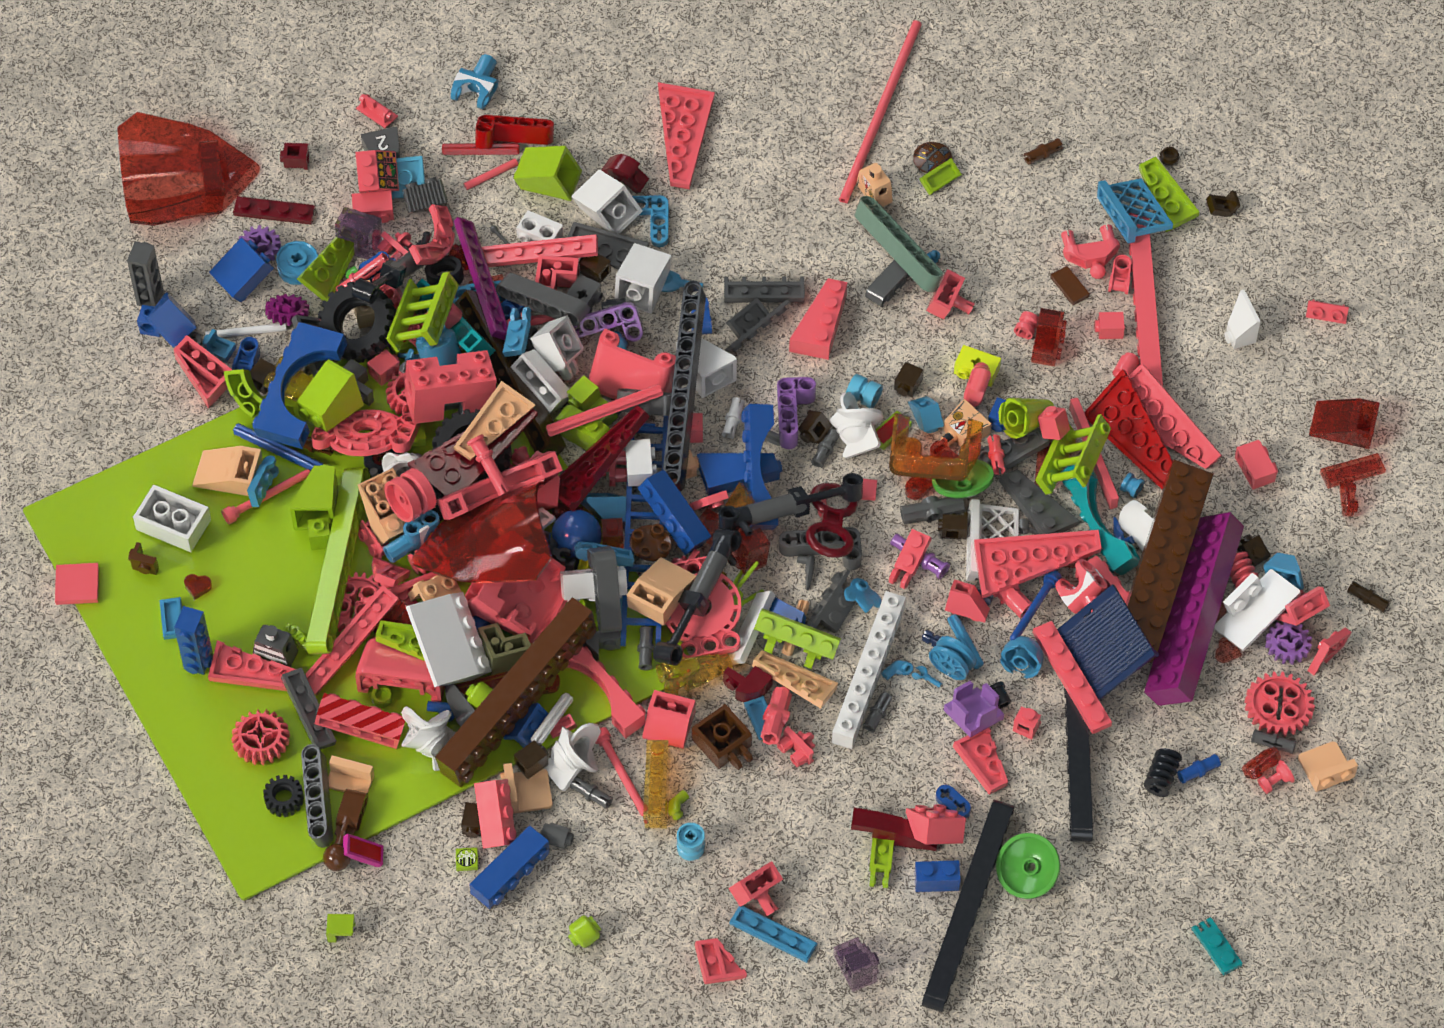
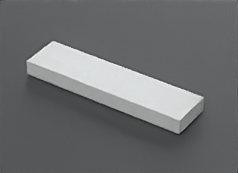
(747, 633)

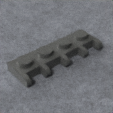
(764, 290)

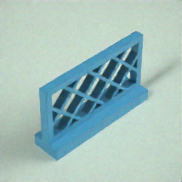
(1120, 212)

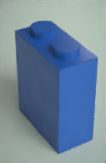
(242, 269)

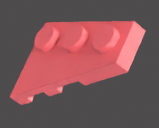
(982, 759)

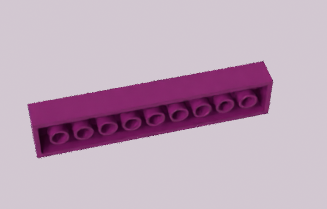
(1194, 610)

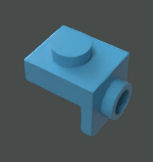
(218, 346)

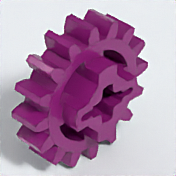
(285, 308)

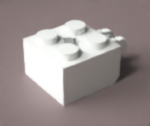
(559, 346)

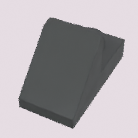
(605, 641)

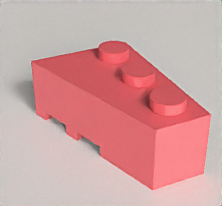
(202, 370)

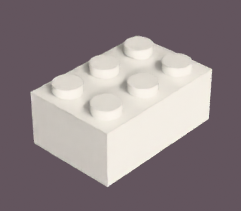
(172, 518)

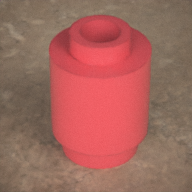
(1128, 362)

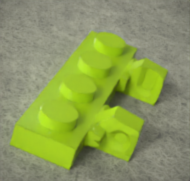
(780, 628)

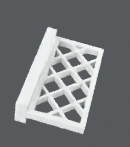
(975, 528)

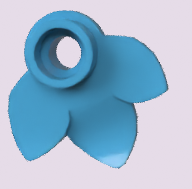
(862, 594)

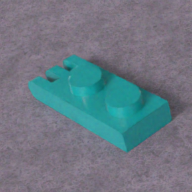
(1217, 946)

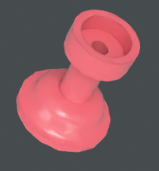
(1283, 773)

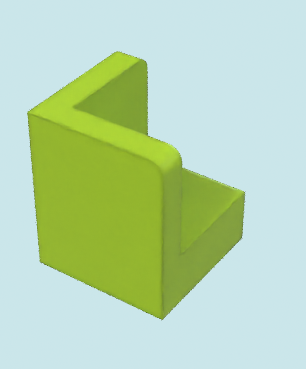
(339, 926)

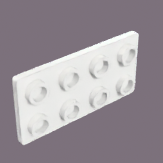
(1255, 607)

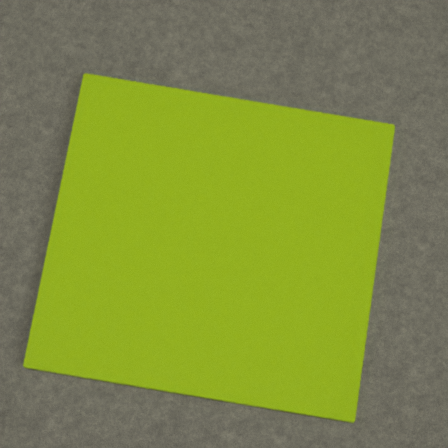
(258, 578)

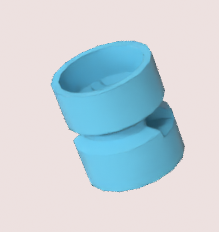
(865, 391)
(690, 841)

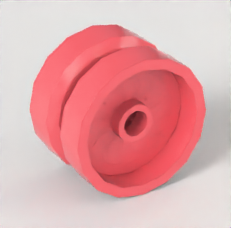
(410, 495)

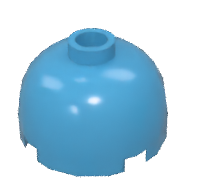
(1022, 653)

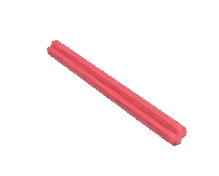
(604, 410)

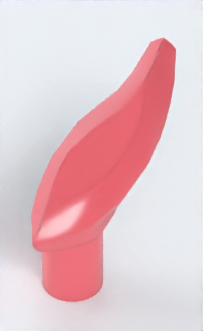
(539, 319)

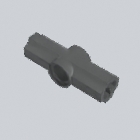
(931, 509)

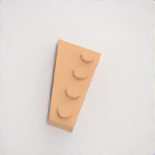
(494, 418)
(797, 679)

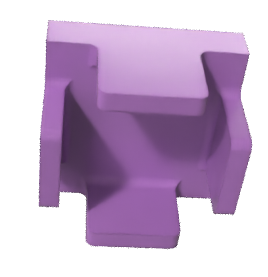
(973, 708)

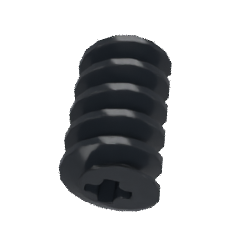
(1162, 772)

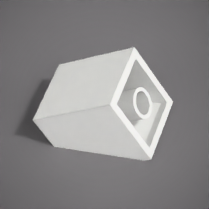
(607, 202)
(642, 277)
(715, 368)

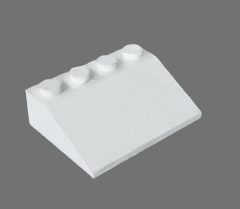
(449, 639)

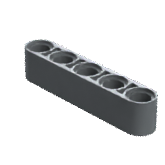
(542, 298)
(320, 804)

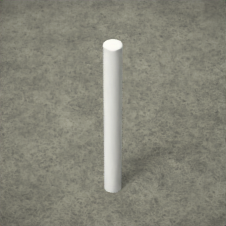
(250, 330)

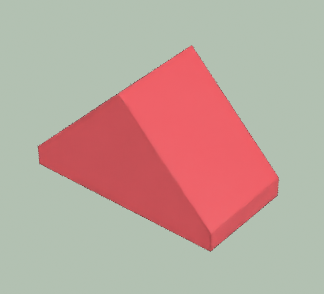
(548, 494)

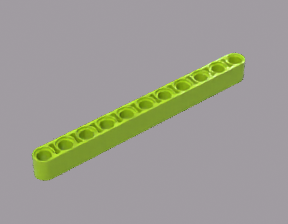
(337, 563)

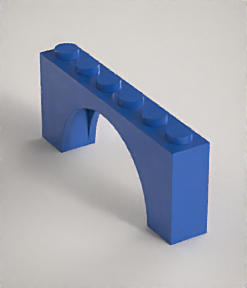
(306, 346)

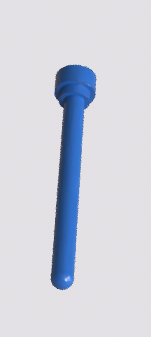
(1049, 583)

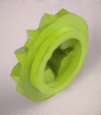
(298, 635)

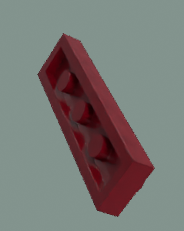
(274, 210)

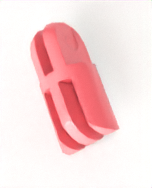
(977, 384)

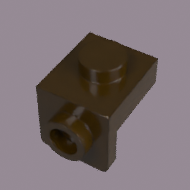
(1223, 205)
(1255, 547)

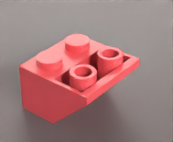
(669, 718)
(936, 824)

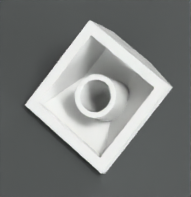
(1243, 323)

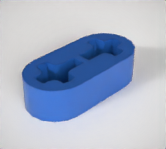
(956, 799)

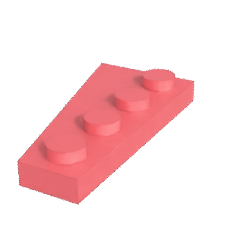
(240, 668)

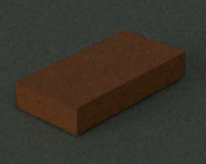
(1069, 285)

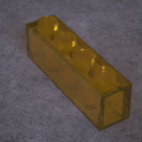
(656, 784)

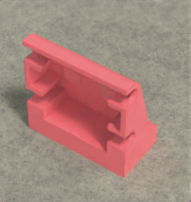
(520, 604)

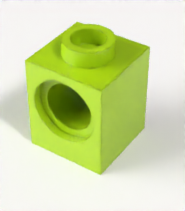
(318, 533)

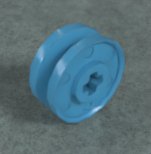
(293, 260)
(952, 658)

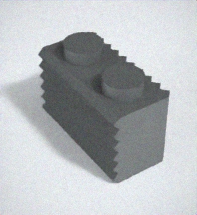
(424, 195)

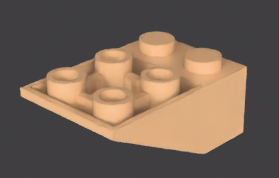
(228, 469)
(382, 519)
(659, 590)

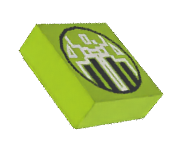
(466, 859)

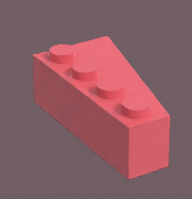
(820, 323)

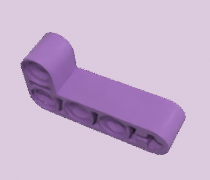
(619, 319)
(790, 393)

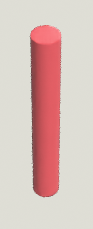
(490, 174)

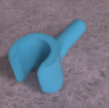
(408, 356)
(924, 674)

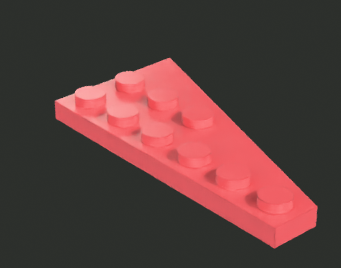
(684, 123)
(1171, 421)
(1018, 559)

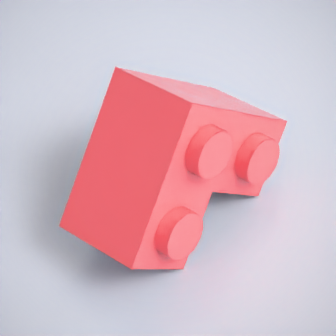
(557, 271)

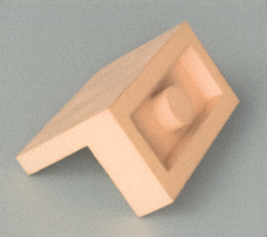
(349, 775)

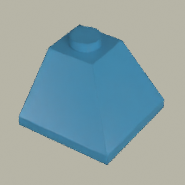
(605, 505)

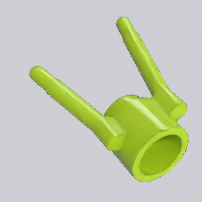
(741, 582)

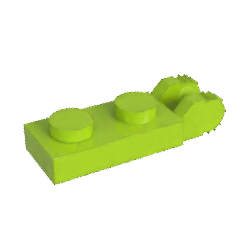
(881, 860)

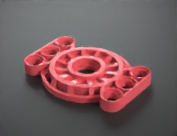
(387, 434)
(715, 623)

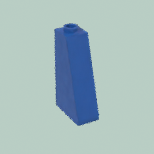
(726, 470)

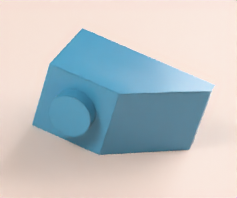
(926, 414)
(1287, 567)

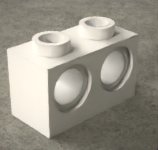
(541, 228)

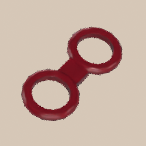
(831, 521)

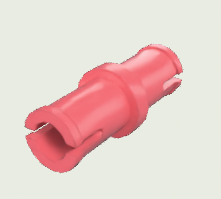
(996, 454)

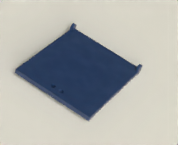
(1106, 642)

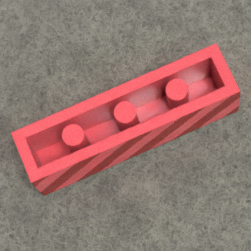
(360, 720)

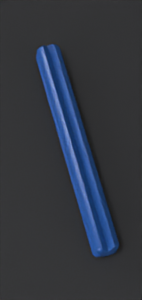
(276, 448)

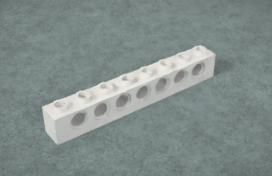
(868, 670)

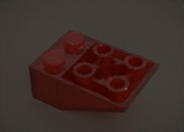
(1345, 421)

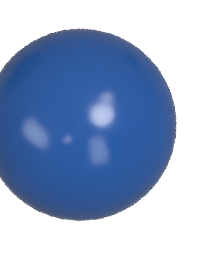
(576, 527)

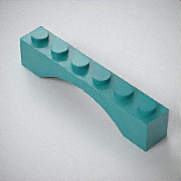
(466, 335)
(1119, 553)

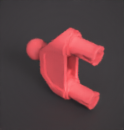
(1091, 255)

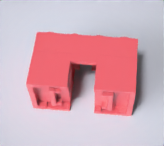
(433, 386)

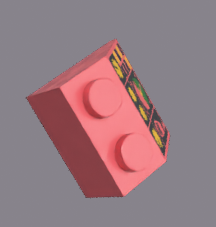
(377, 171)

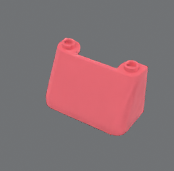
(621, 369)
(394, 668)

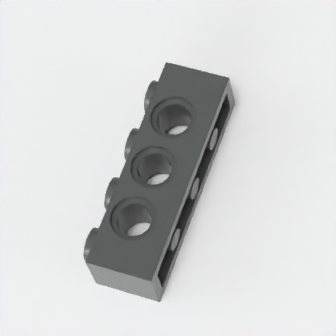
(145, 274)

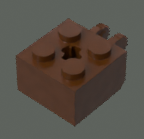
(723, 738)

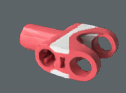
(1090, 586)

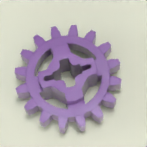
(261, 237)
(1286, 643)

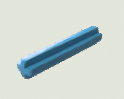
(962, 635)

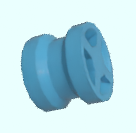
(1132, 485)

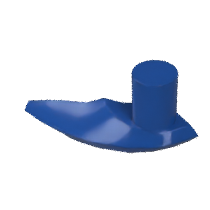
(1118, 533)

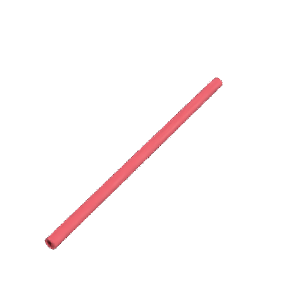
(880, 111)

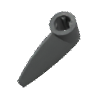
(458, 703)

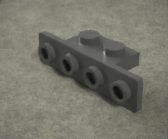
(749, 319)
(833, 606)

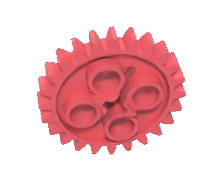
(368, 588)
(1300, 706)

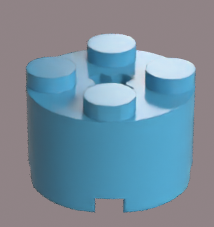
(445, 350)

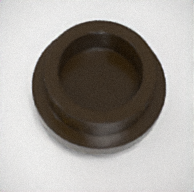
(1169, 156)

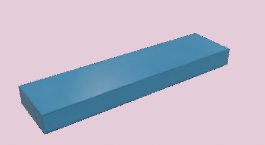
(773, 933)

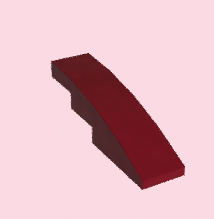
(887, 827)

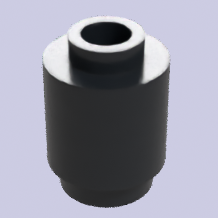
(613, 302)

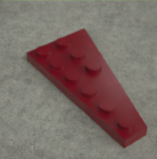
(591, 465)

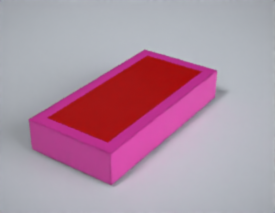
(363, 850)

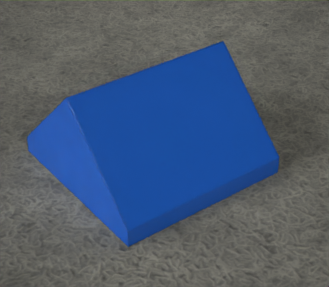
(171, 320)

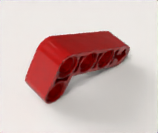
(512, 129)

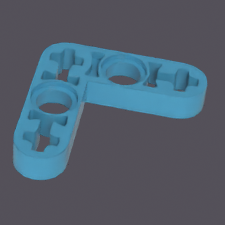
(656, 213)

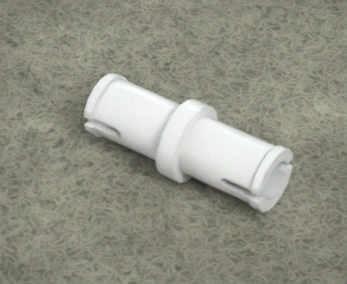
(733, 417)

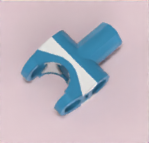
(477, 81)
(414, 536)

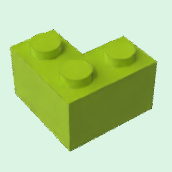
(586, 395)

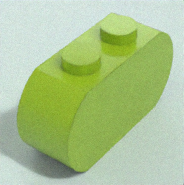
(584, 435)

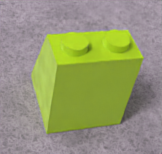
(548, 171)
(330, 397)
(316, 497)

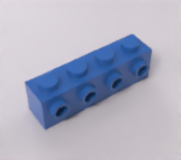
(674, 512)
(193, 640)
(509, 867)

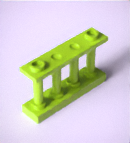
(433, 320)
(1084, 464)

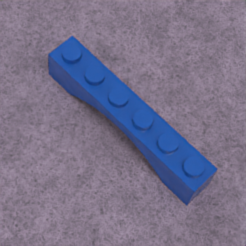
(758, 422)

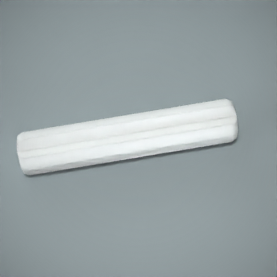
(552, 718)

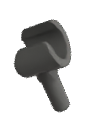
(1025, 529)

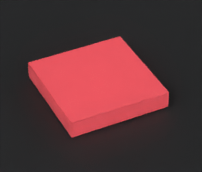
(77, 583)

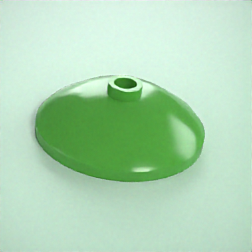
(976, 482)
(1015, 861)

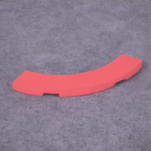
(442, 239)

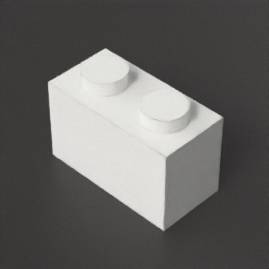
(639, 461)

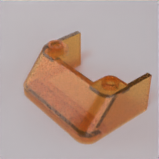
(908, 461)

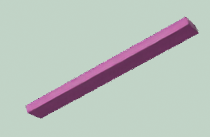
(481, 278)

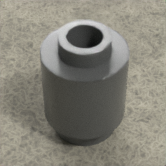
(557, 835)

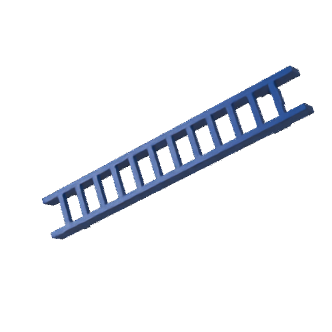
(647, 428)

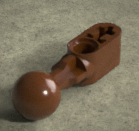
(347, 822)

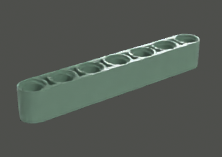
(898, 244)

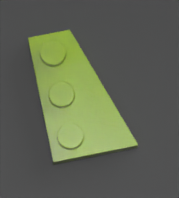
(399, 637)

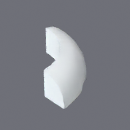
(1135, 522)

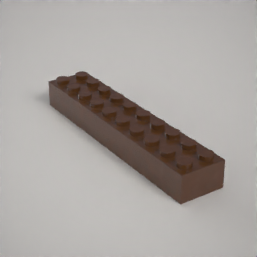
(1167, 548)
(516, 692)

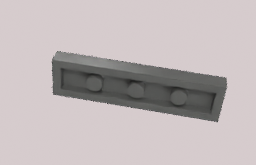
(307, 707)

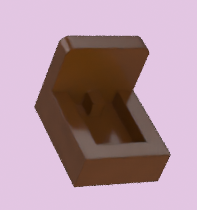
(141, 562)

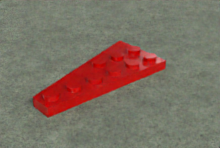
(1132, 428)

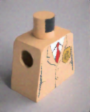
(875, 184)
(957, 423)

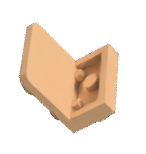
(433, 588)
(1327, 766)
(529, 793)

